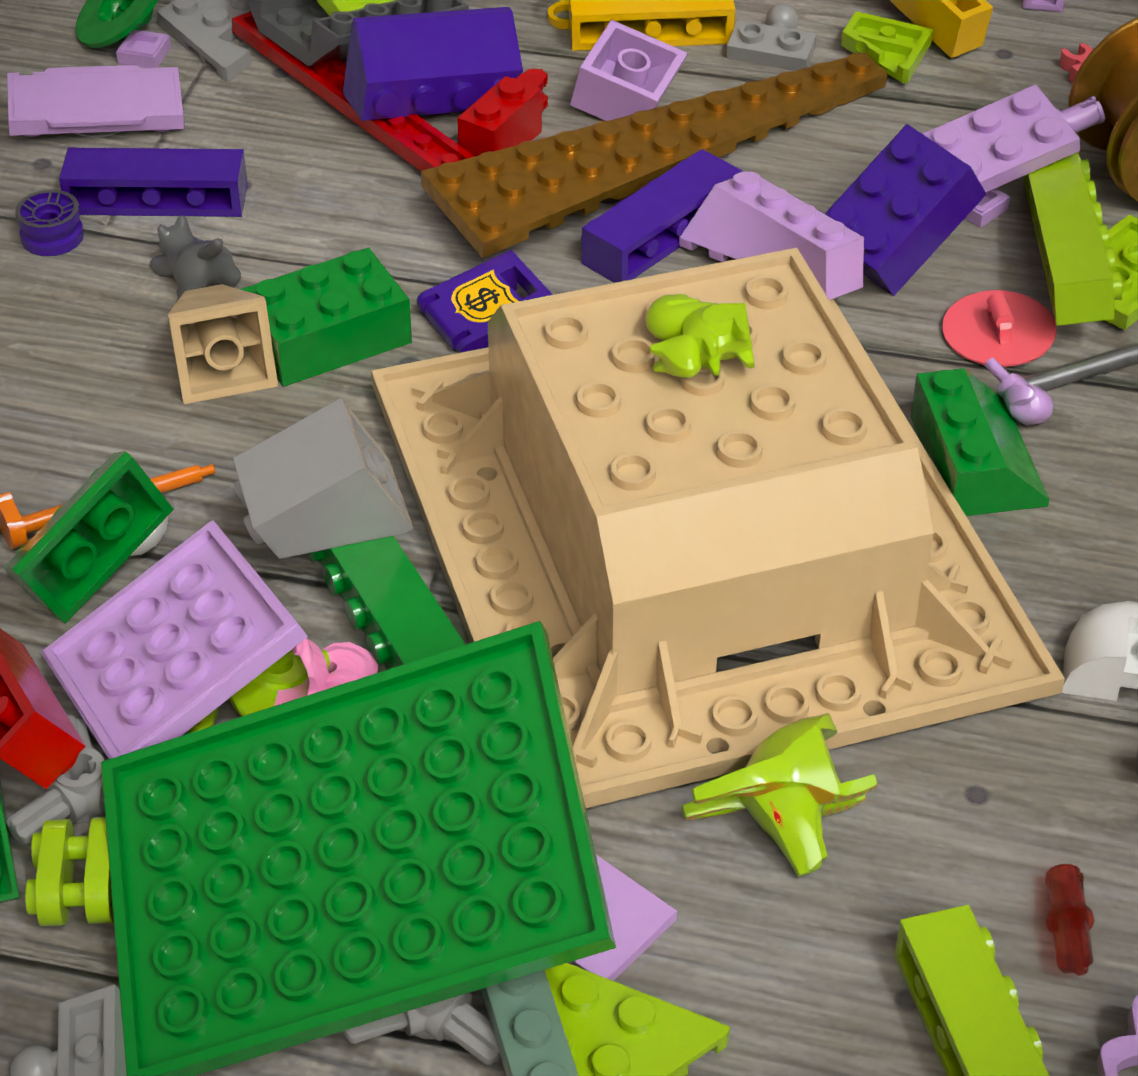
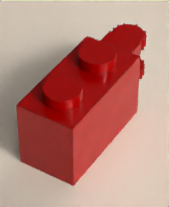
(505, 114)

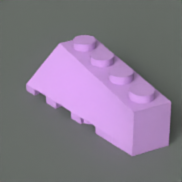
(758, 218)

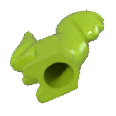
(697, 334)

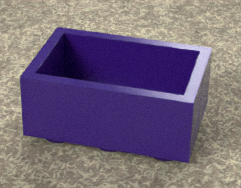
(906, 206)

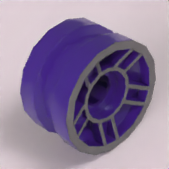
(49, 222)

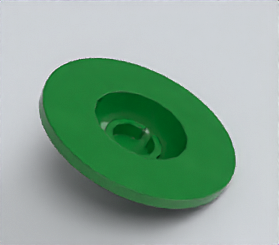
(108, 21)

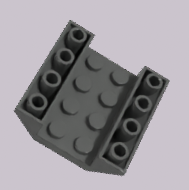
(316, 37)

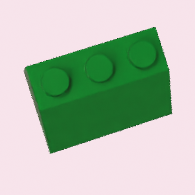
(975, 444)
(89, 536)

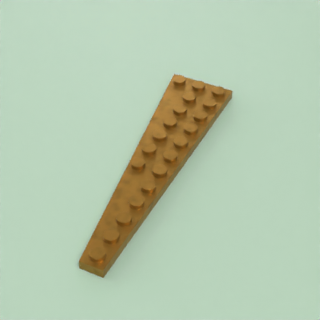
(538, 182)

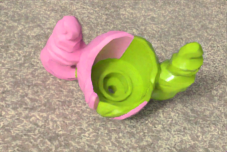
(299, 674)

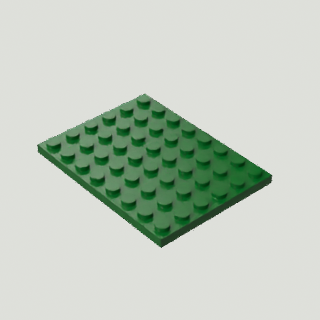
(349, 857)

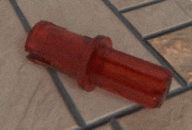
(1069, 918)

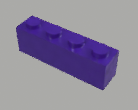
(156, 181)
(651, 220)

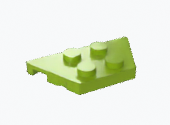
(628, 1031)

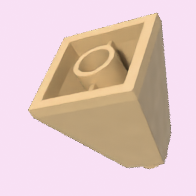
(221, 343)

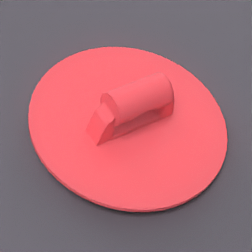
(999, 327)

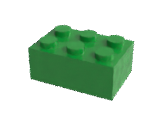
(333, 315)

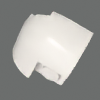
(1103, 652)

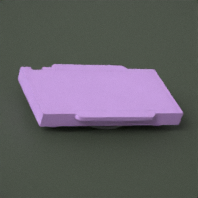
(94, 101)

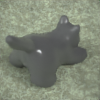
(193, 260)

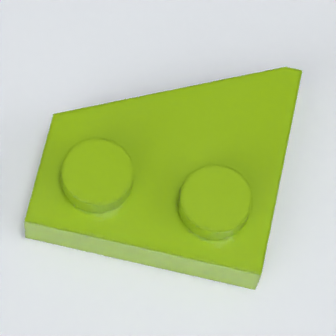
(890, 43)

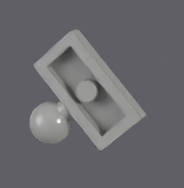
(775, 43)
(87, 1040)

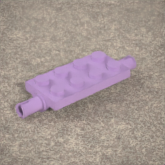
(1016, 135)

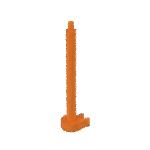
(15, 527)

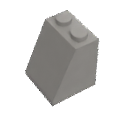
(319, 486)

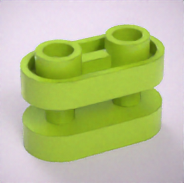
(54, 857)

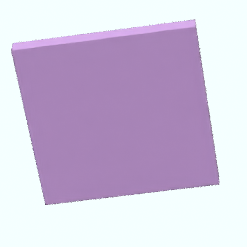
(172, 645)

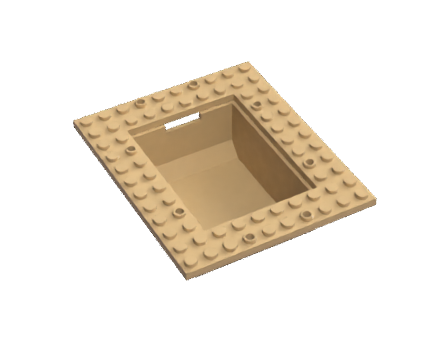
(704, 524)

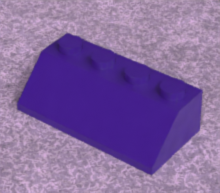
(428, 61)

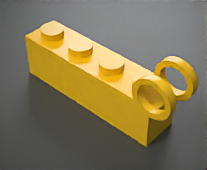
(665, 20)
(955, 23)

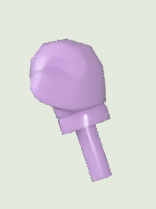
(1023, 401)

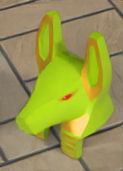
(786, 791)

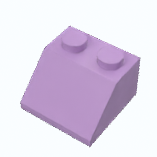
(625, 73)

